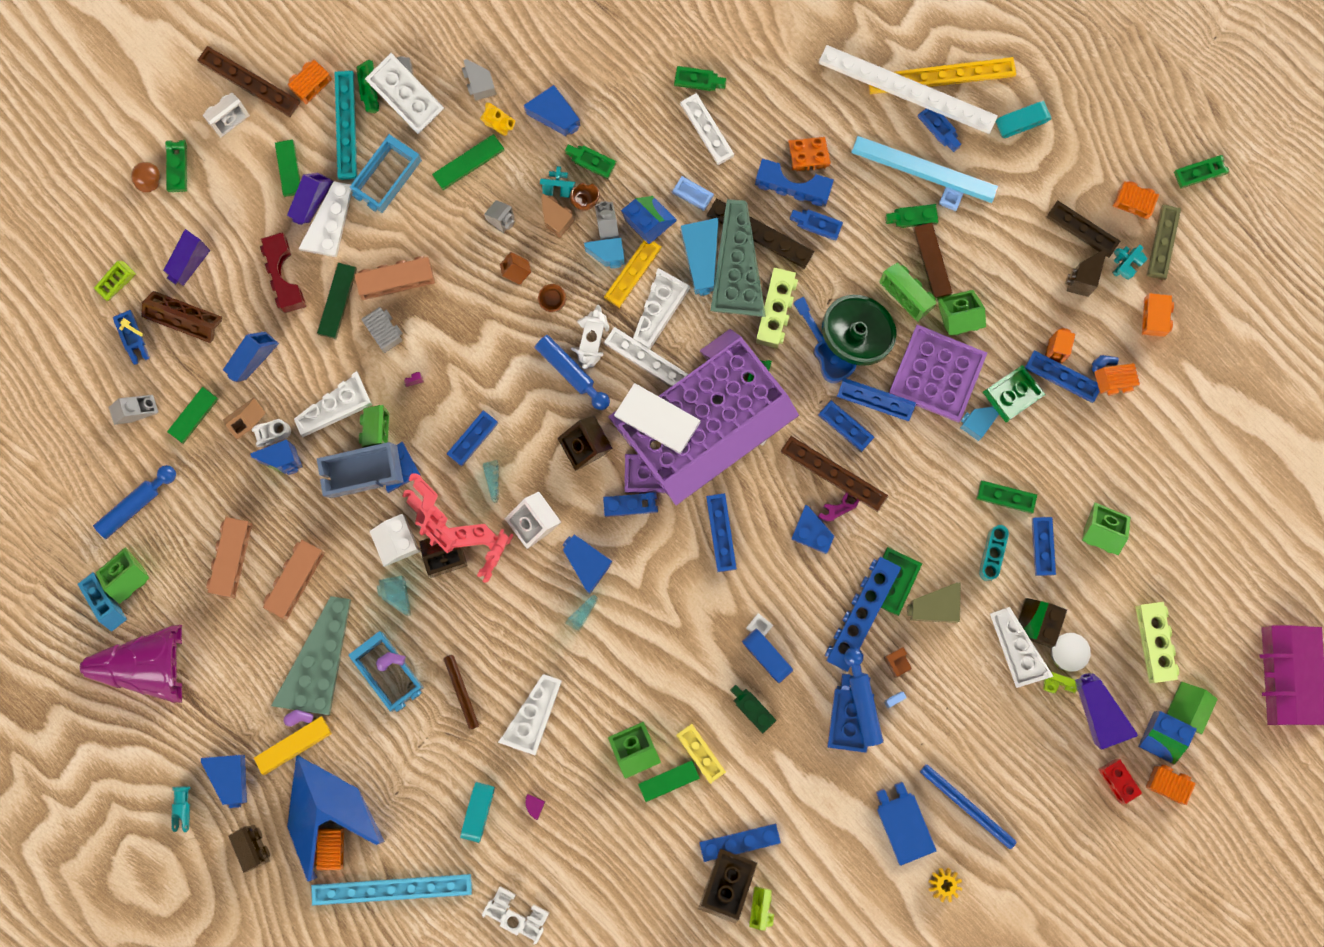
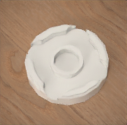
(1071, 652)

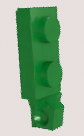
(698, 79)
(367, 92)
(591, 160)
(913, 216)

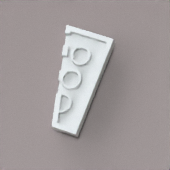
(329, 222)
(661, 304)
(342, 402)
(1021, 655)

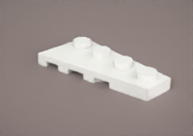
(531, 720)

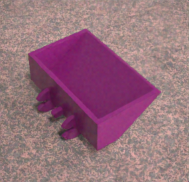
(1293, 674)

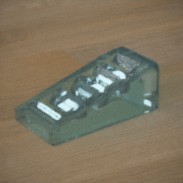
(491, 472)
(579, 617)

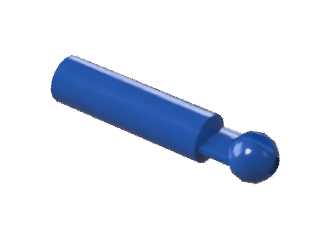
(571, 371)
(133, 502)
(863, 699)

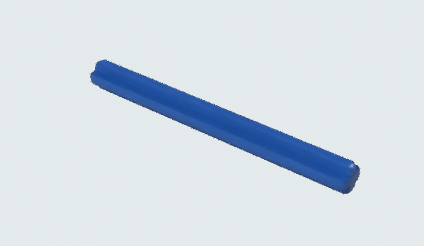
(968, 806)

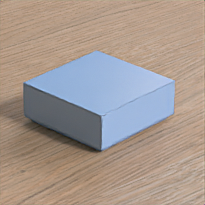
(951, 198)
(895, 699)

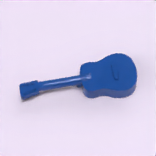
(831, 366)

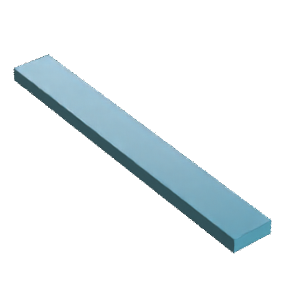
(924, 169)
(391, 889)

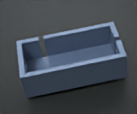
(360, 470)

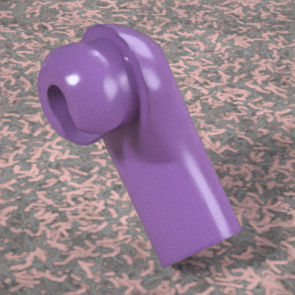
(389, 658)
(296, 716)

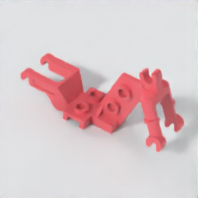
(433, 525)

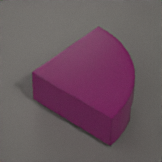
(416, 378)
(534, 806)

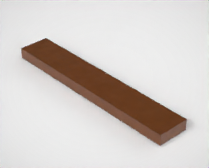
(248, 81)
(834, 474)

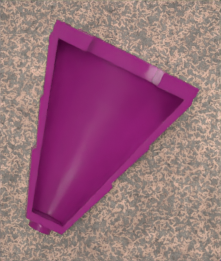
(140, 665)

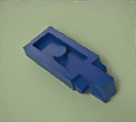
(940, 128)
(817, 223)

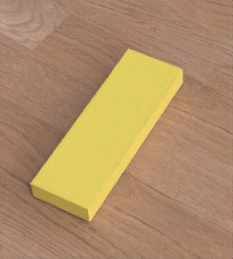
(701, 753)

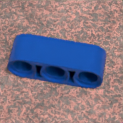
(767, 655)

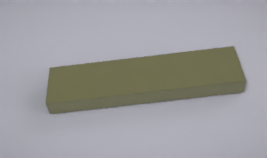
(1163, 242)

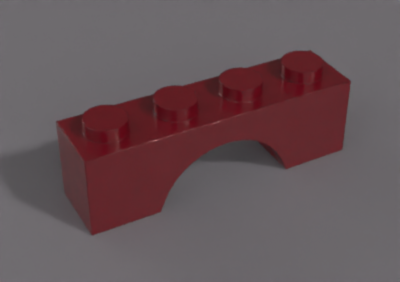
(277, 251)

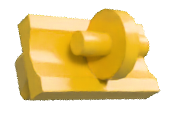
(497, 119)

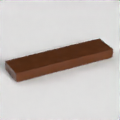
(932, 260)

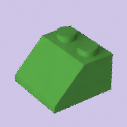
(962, 312)
(375, 426)
(1106, 529)
(122, 576)
(634, 750)

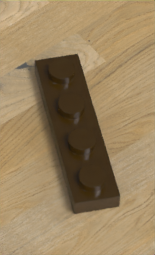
(1083, 228)

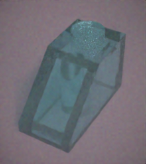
(395, 593)

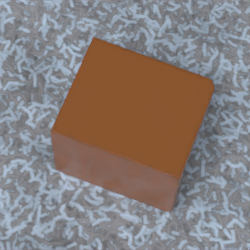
(515, 268)
(898, 662)

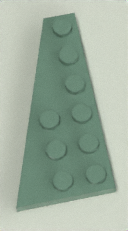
(737, 275)
(315, 671)

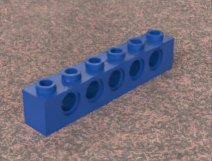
(890, 572)

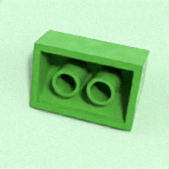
(907, 291)

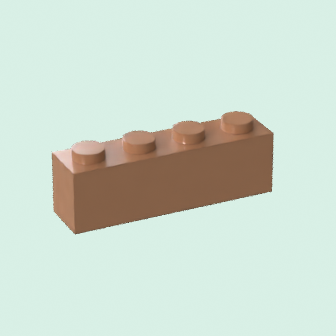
(394, 278)
(229, 557)
(293, 580)

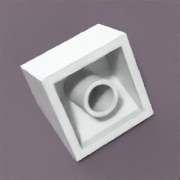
(226, 114)
(532, 519)
(394, 540)

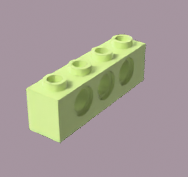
(786, 280)
(1152, 653)

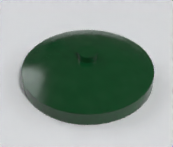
(859, 330)

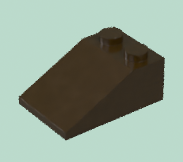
(727, 886)

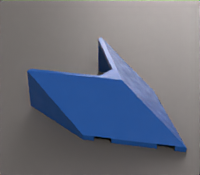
(320, 798)

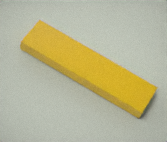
(632, 273)
(292, 745)

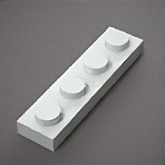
(707, 129)

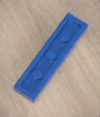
(1063, 376)
(876, 399)
(721, 533)
(740, 842)

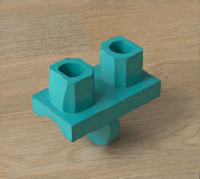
(548, 184)
(1136, 256)

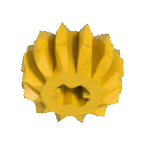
(948, 877)

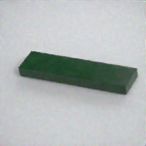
(337, 301)

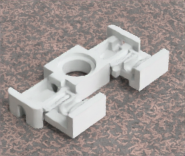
(528, 928)

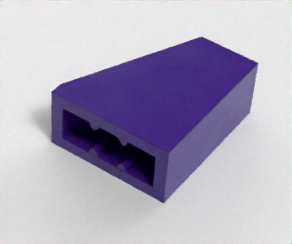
(309, 197)
(185, 258)

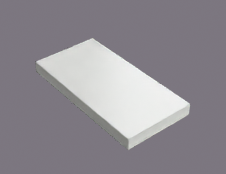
(404, 93)
(657, 418)

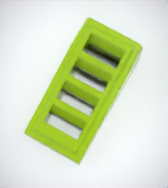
(124, 279)

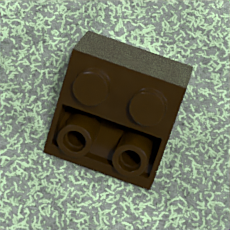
(438, 561)
(249, 848)

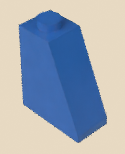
(553, 111)
(249, 355)
(586, 561)
(228, 778)

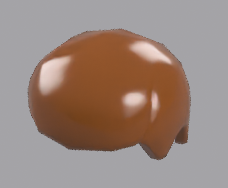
(145, 176)
(584, 196)
(552, 298)

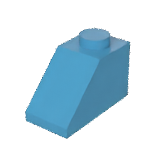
(607, 252)
(978, 421)

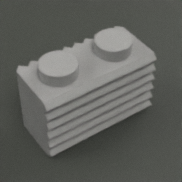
(382, 330)

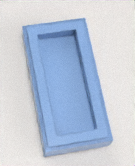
(693, 193)

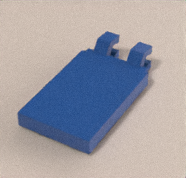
(844, 722)
(904, 825)

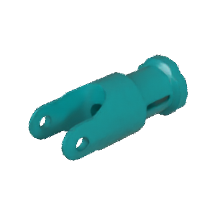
(180, 808)

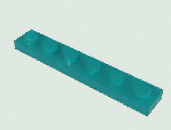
(345, 125)

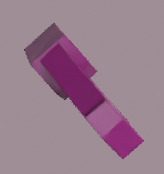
(839, 510)

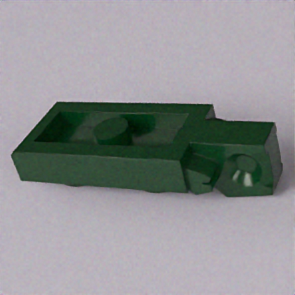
(753, 709)

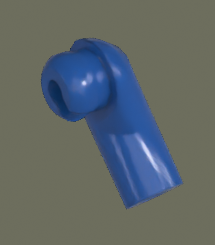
(1104, 360)

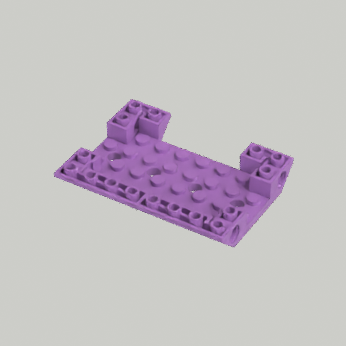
(726, 430)

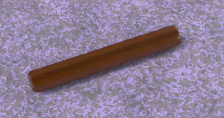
(461, 692)

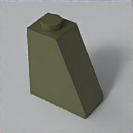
(937, 606)

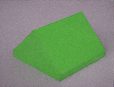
(1192, 706)

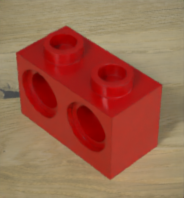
(1120, 781)

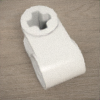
(267, 432)

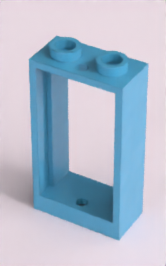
(388, 144)
(364, 649)

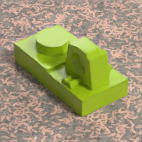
(1051, 684)
(759, 912)

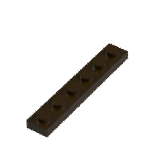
(769, 238)

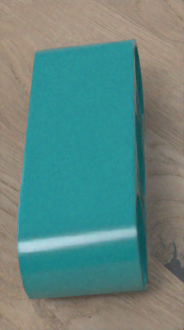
(1023, 119)
(987, 559)
(477, 812)

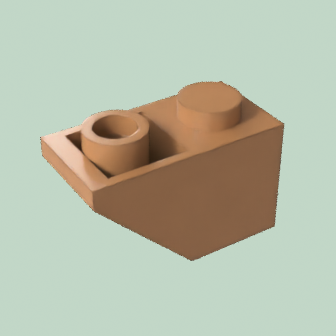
(555, 217)
(244, 418)

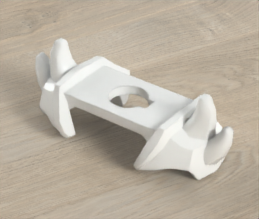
(588, 351)

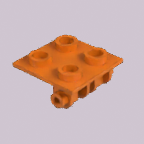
(809, 153)

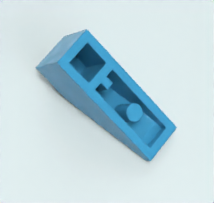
(103, 605)

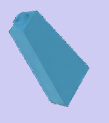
(700, 250)

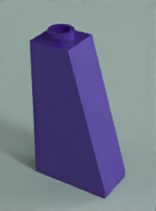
(1104, 716)

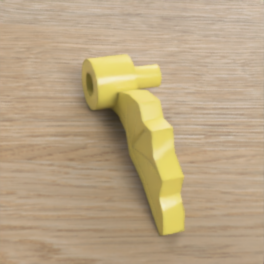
(125, 323)

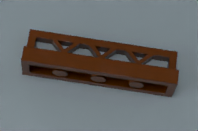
(178, 318)

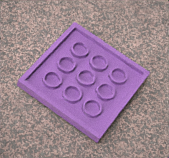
(938, 373)

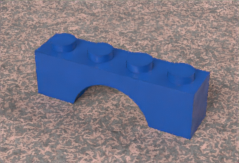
(772, 178)

